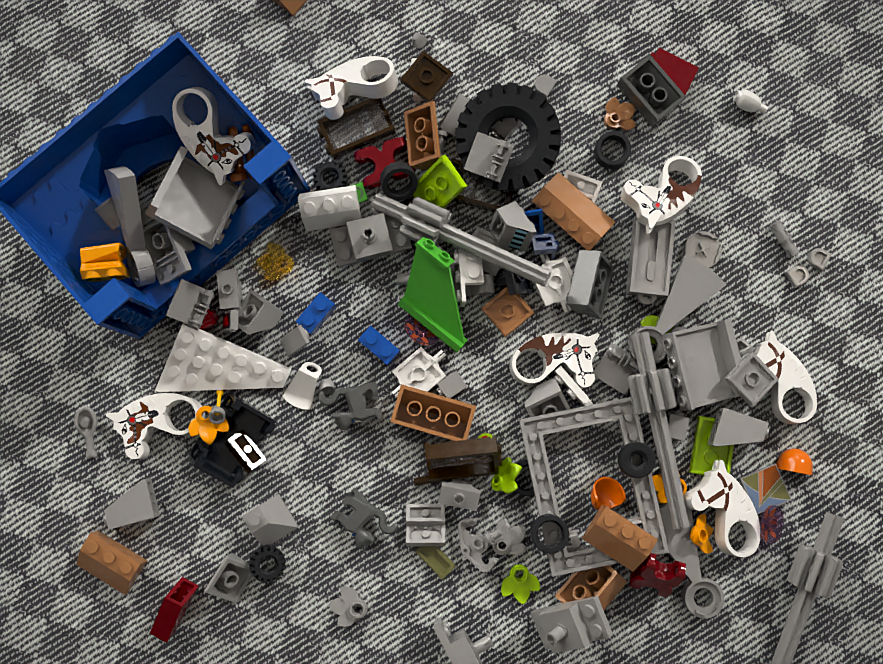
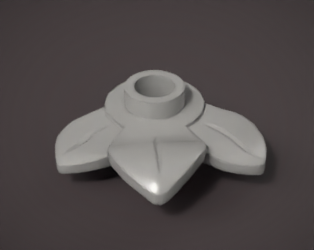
(512, 537)
(345, 606)

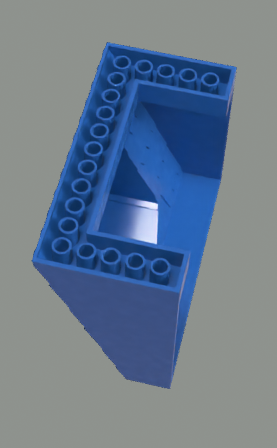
(133, 126)

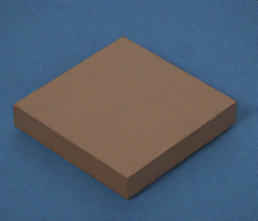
(507, 311)

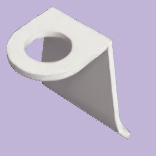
(302, 387)

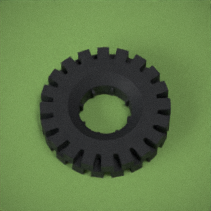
(523, 105)

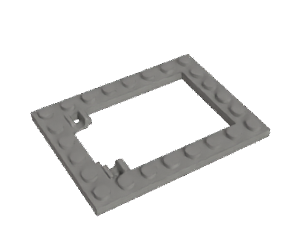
(577, 557)

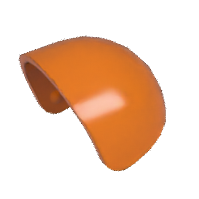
(795, 461)
(608, 493)

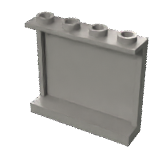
(194, 201)
(701, 361)

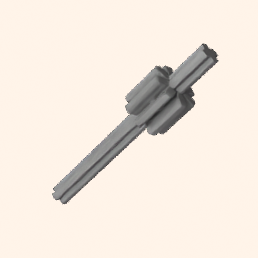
(432, 221)
(652, 394)
(815, 574)

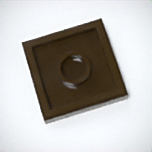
(426, 77)

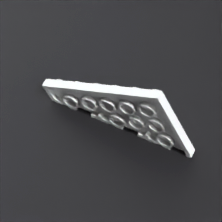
(211, 363)

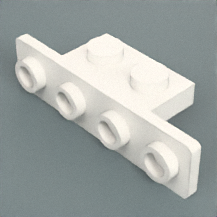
(469, 272)

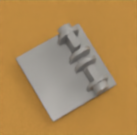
(489, 157)
(190, 303)
(615, 368)

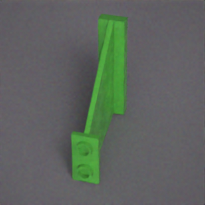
(432, 295)

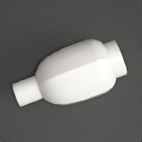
(749, 101)

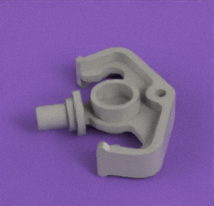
(475, 545)

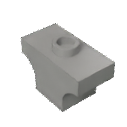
(229, 289)
(459, 494)

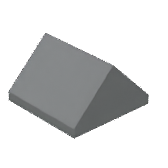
(230, 578)

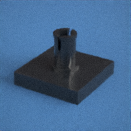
(516, 284)

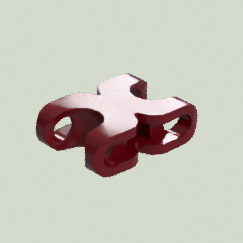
(381, 160)
(658, 575)

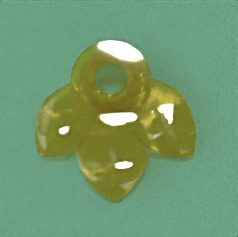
(272, 262)

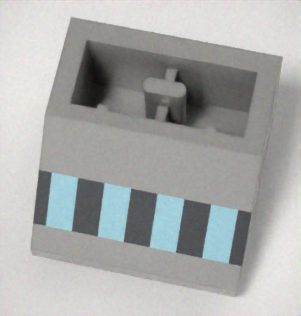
(512, 227)

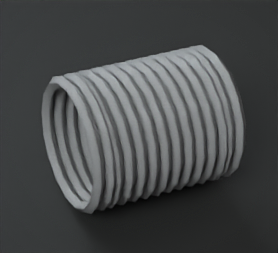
(108, 213)

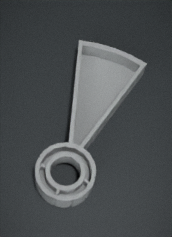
(126, 202)
(690, 288)
(684, 550)

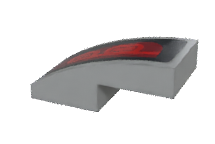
(230, 321)

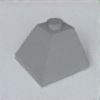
(257, 314)
(546, 399)
(270, 521)

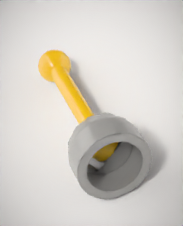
(217, 414)

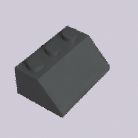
(651, 90)
(590, 283)

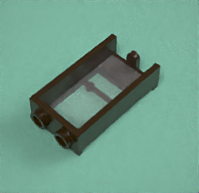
(356, 127)
(478, 194)
(463, 459)

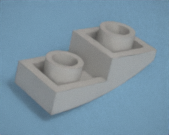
(450, 121)
(295, 340)

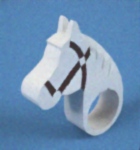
(351, 79)
(790, 375)
(731, 504)

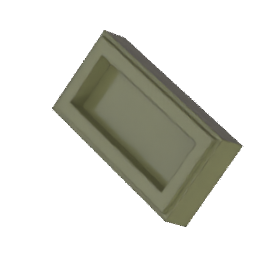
(436, 560)

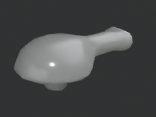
(86, 424)

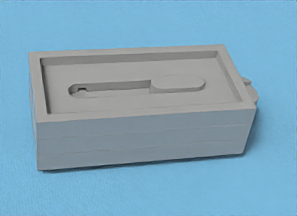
(650, 261)

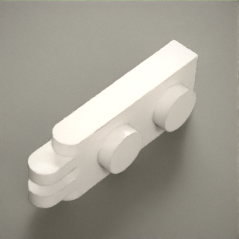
(574, 390)

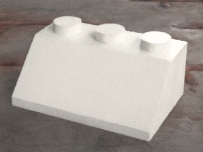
(329, 207)

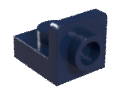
(545, 245)

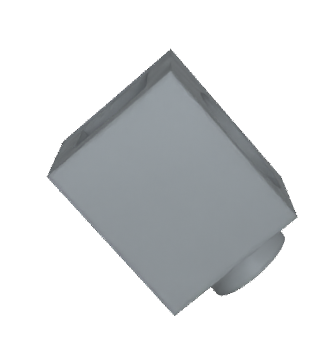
(451, 385)
(677, 425)

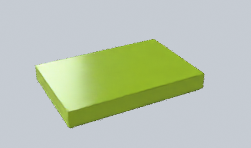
(440, 183)
(705, 455)

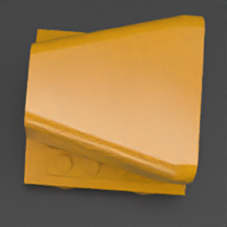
(103, 263)

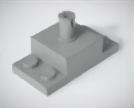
(368, 239)
(166, 248)
(571, 624)
(459, 646)

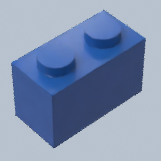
(316, 313)
(379, 345)

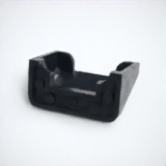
(216, 458)

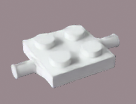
(558, 283)
(419, 371)

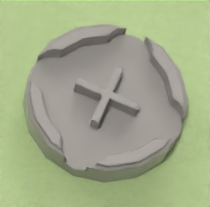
(703, 247)

